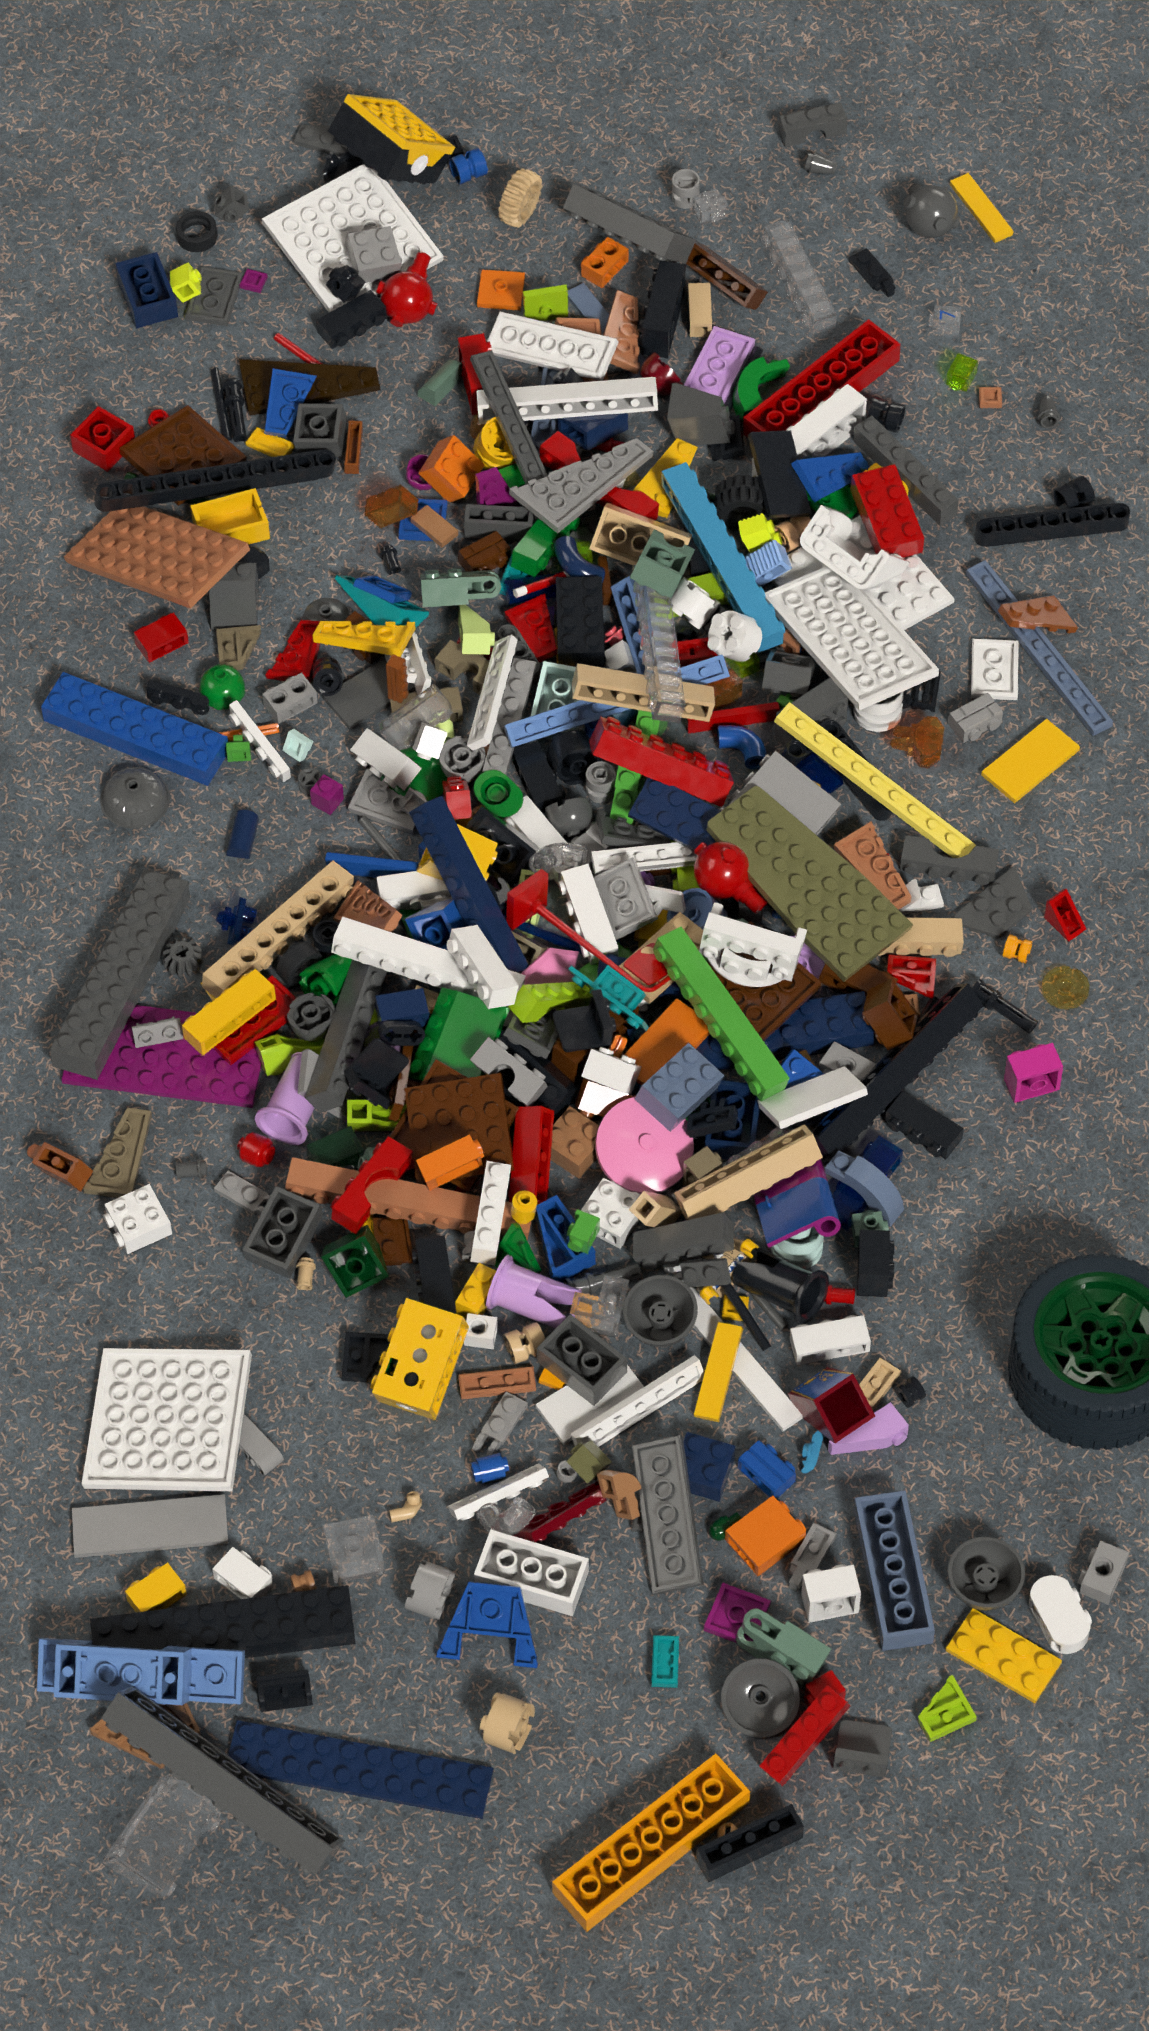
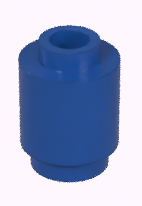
(489, 1468)

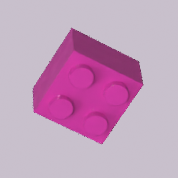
(1033, 1072)

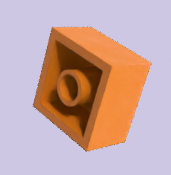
(451, 468)

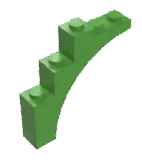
(628, 782)

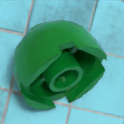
(222, 686)

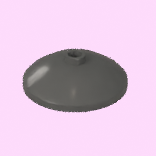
(763, 1716)

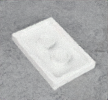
(995, 668)

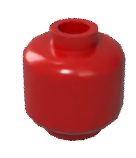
(256, 1149)

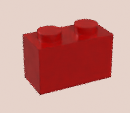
(161, 637)

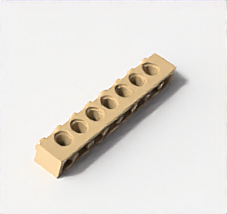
(282, 920)

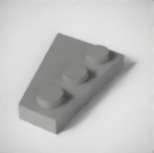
(380, 804)

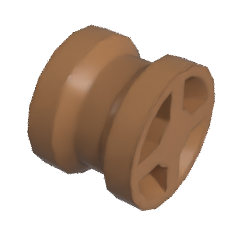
(303, 1582)

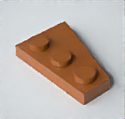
(1037, 612)

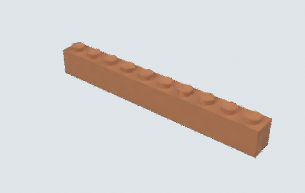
(394, 1198)

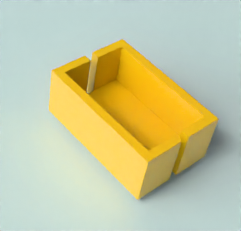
(235, 516)

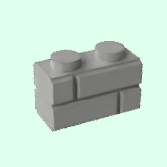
(975, 718)

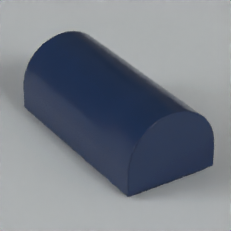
(243, 834)

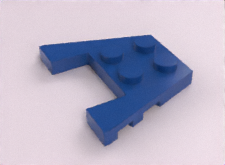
(491, 1612)

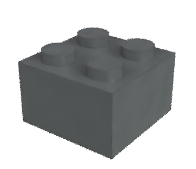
(320, 428)
(788, 673)

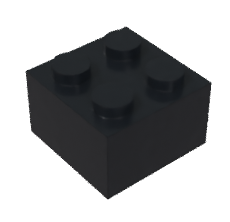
(875, 1263)

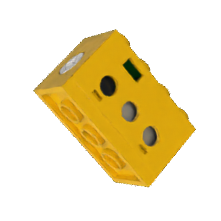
(419, 1358)

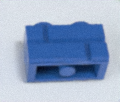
(767, 1469)

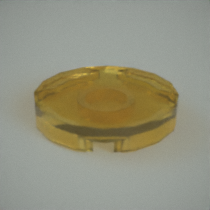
(1063, 995)

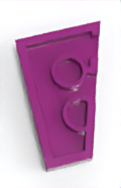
(493, 489)

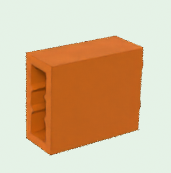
(765, 1535)

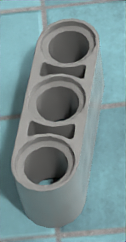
(258, 1447)

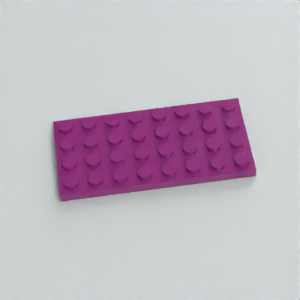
(174, 1067)

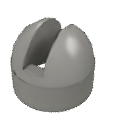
(571, 1473)

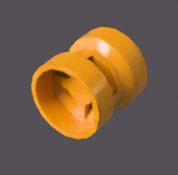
(1012, 946)

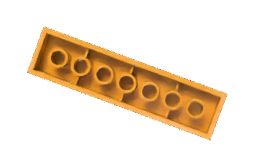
(650, 1842)

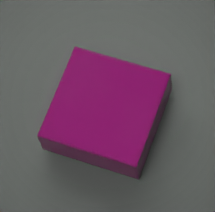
(253, 280)

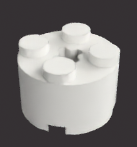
(693, 602)
(734, 635)

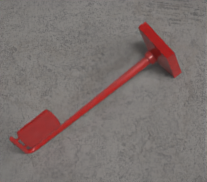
(531, 898)

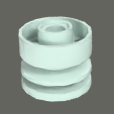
(802, 1249)

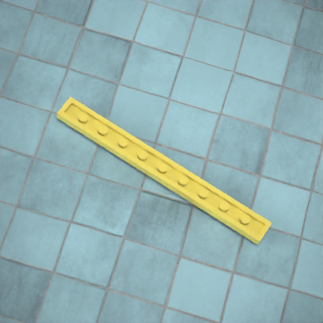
(874, 782)

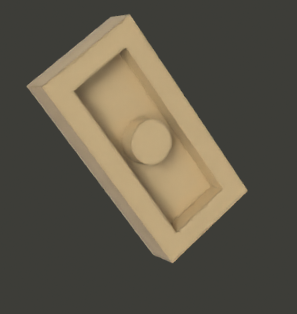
(879, 1381)

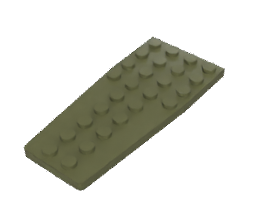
(810, 883)

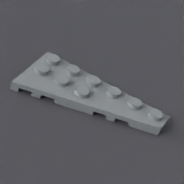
(578, 486)

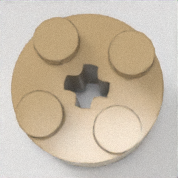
(507, 1722)

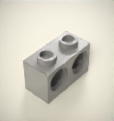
(291, 702)

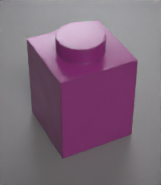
(326, 794)

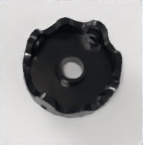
(339, 165)

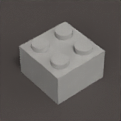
(374, 254)

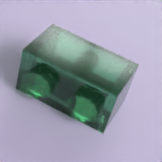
(336, 1149)

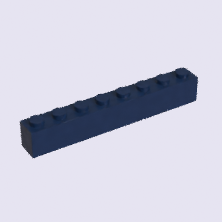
(466, 880)

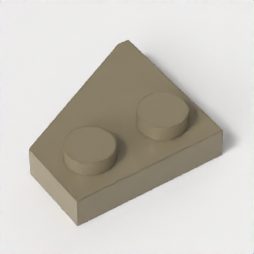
(237, 645)

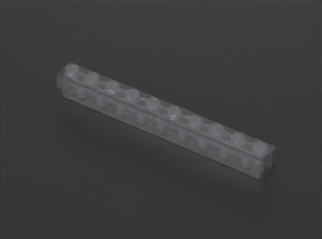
(659, 654)

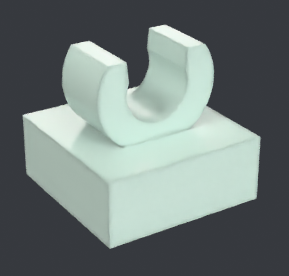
(297, 745)

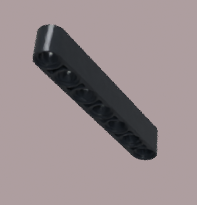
(1052, 524)

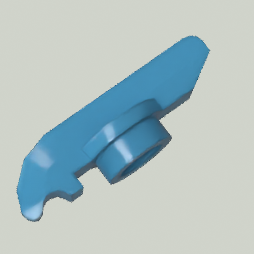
(811, 1452)

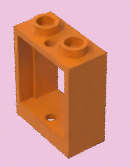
(450, 1162)

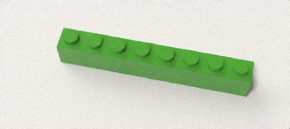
(720, 1014)

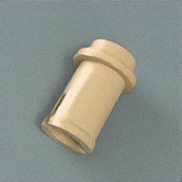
(305, 1273)

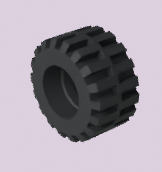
(739, 499)

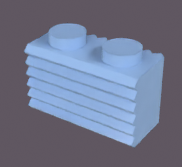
(768, 562)

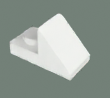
(922, 898)

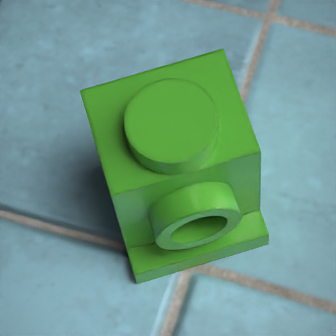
(583, 1231)

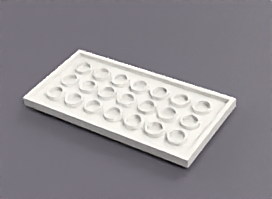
(851, 637)

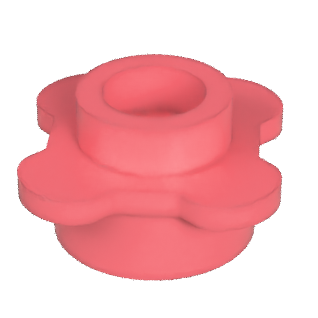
(614, 635)

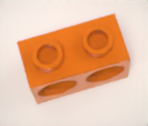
(604, 262)

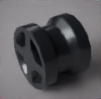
(910, 1391)

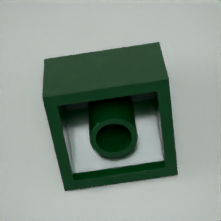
(355, 1261)

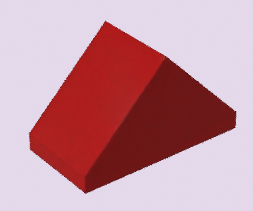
(1064, 916)

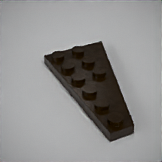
(330, 384)

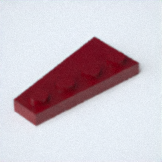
(562, 1512)

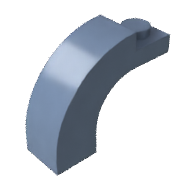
(869, 1183)

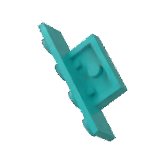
(619, 991)

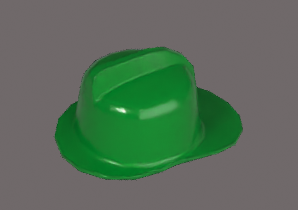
(498, 793)

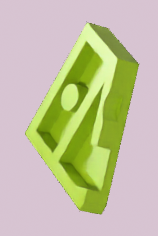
(946, 1712)

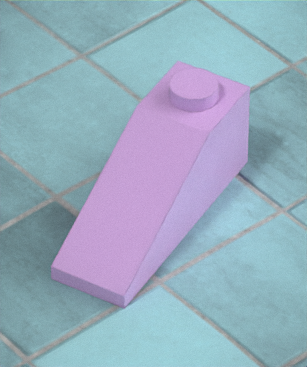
(880, 1432)

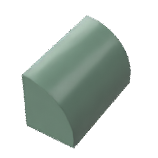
(441, 382)

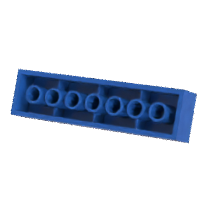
(135, 728)

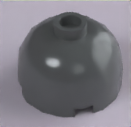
(571, 816)
(311, 1016)

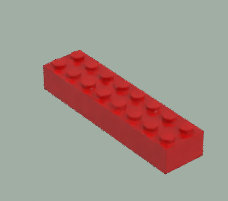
(852, 361)

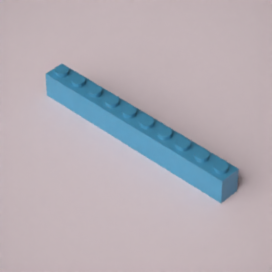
(720, 552)

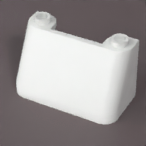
(829, 542)

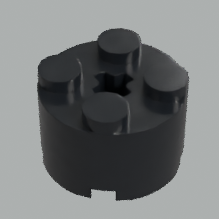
(571, 756)

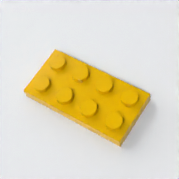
(1003, 1655)

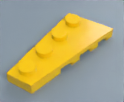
(651, 485)
(380, 639)

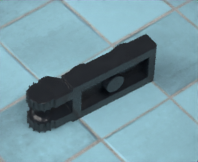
(178, 697)

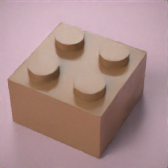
(574, 1142)

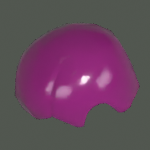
(412, 470)

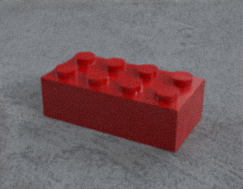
(887, 512)

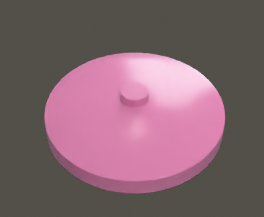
(640, 1150)

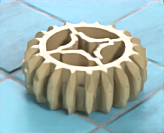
(520, 197)

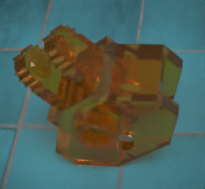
(921, 740)

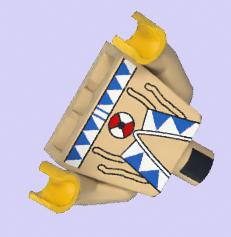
(741, 1249)

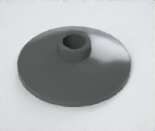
(336, 609)

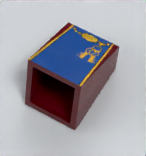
(832, 1403)

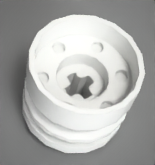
(881, 715)

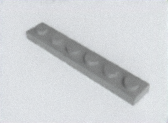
(510, 711)

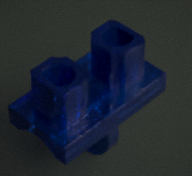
(240, 914)

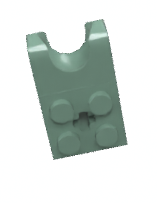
(661, 565)
(457, 587)
(784, 1644)

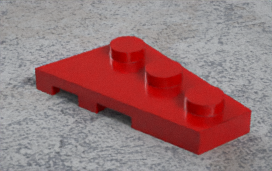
(534, 625)
(298, 655)

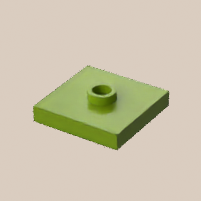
(546, 303)

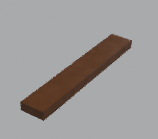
(400, 1083)

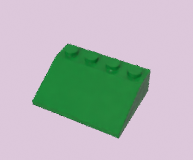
(456, 1032)

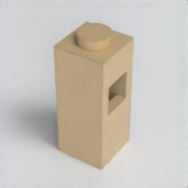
(699, 309)
(661, 1213)

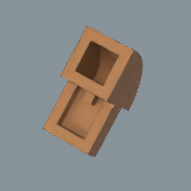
(620, 1488)

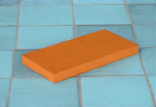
(666, 1037)

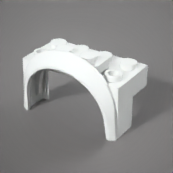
(763, 944)

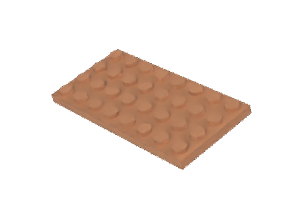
(157, 554)

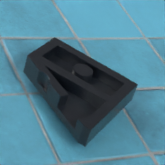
(362, 1355)

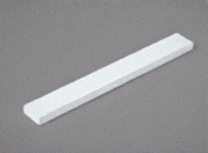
(749, 1371)

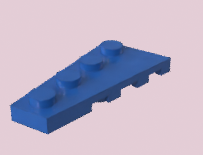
(829, 473)

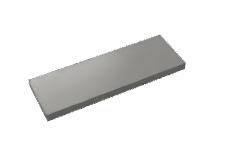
(149, 1526)

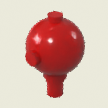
(408, 293)
(723, 874)

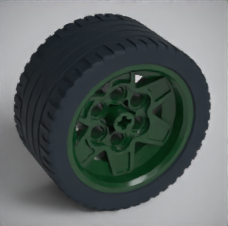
(1093, 1295)

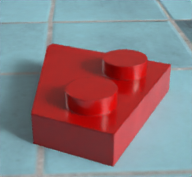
(914, 973)

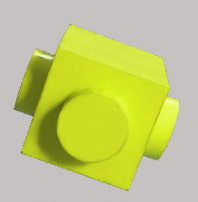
(185, 282)

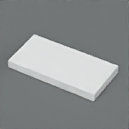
(813, 1097)
(568, 1411)

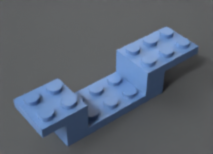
(163, 1675)

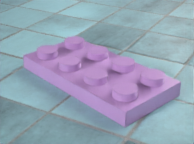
(720, 362)

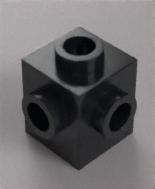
(345, 283)

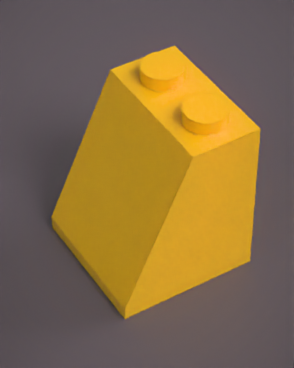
(480, 847)

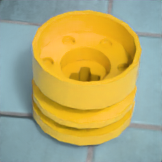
(484, 447)

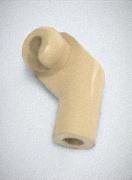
(409, 1509)

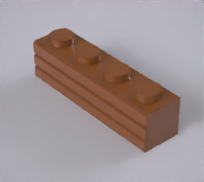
(353, 447)
(397, 678)

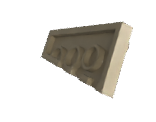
(122, 1157)

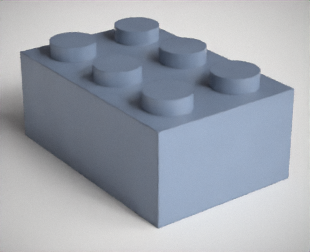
(679, 1087)

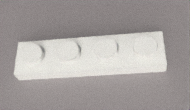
(263, 747)
(506, 1488)

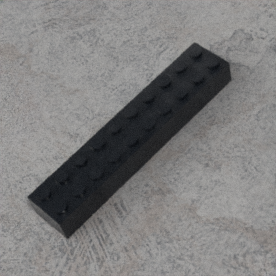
(250, 1624)

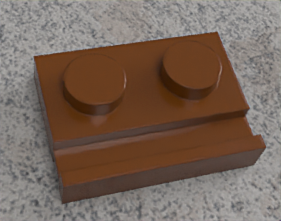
(393, 1239)

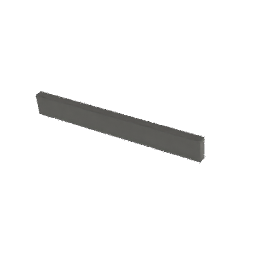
(508, 416)

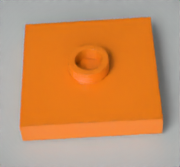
(501, 290)

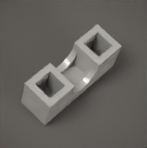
(493, 1057)

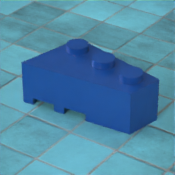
(553, 1223)

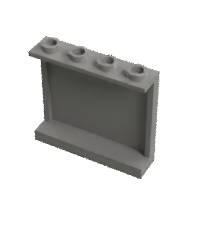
(792, 791)

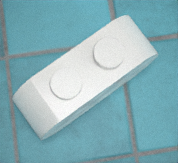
(1060, 1614)

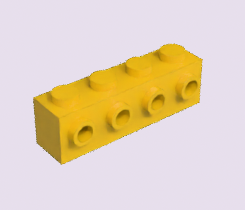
(228, 1011)

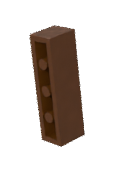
(726, 276)

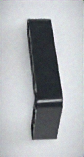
(802, 752)

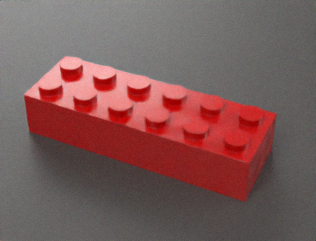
(661, 761)

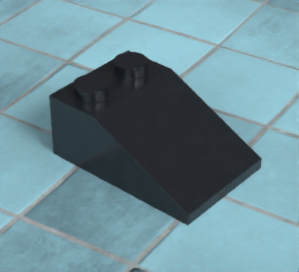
(513, 847)

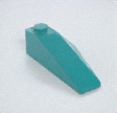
(380, 610)

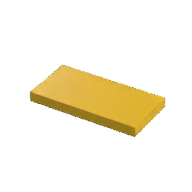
(1030, 760)

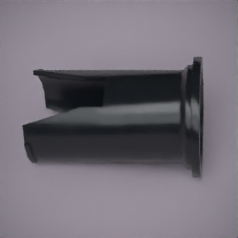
(783, 1284)

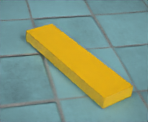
(981, 207)
(718, 1372)

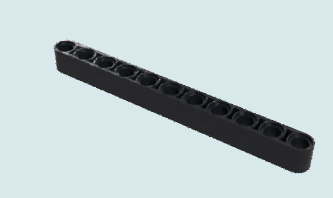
(207, 487)

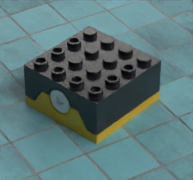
(390, 139)

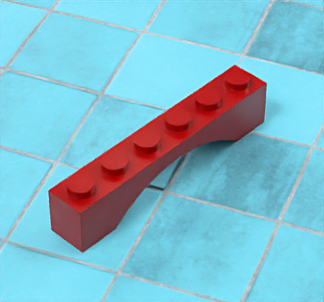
(561, 451)

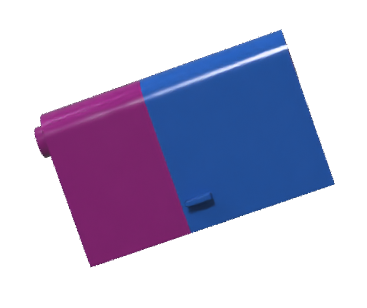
(798, 1205)

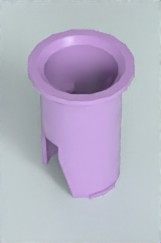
(287, 1111)
(528, 1293)

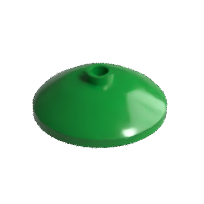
(840, 500)
(428, 779)

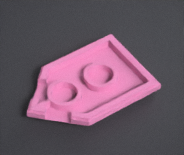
(551, 967)

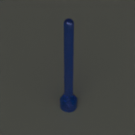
(547, 935)

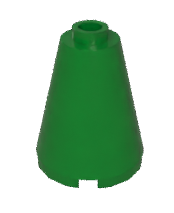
(326, 977)

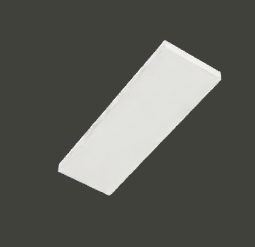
(551, 345)

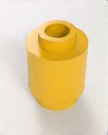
(523, 1207)

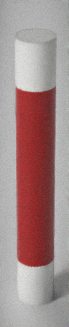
(538, 585)

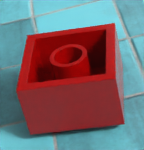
(101, 437)

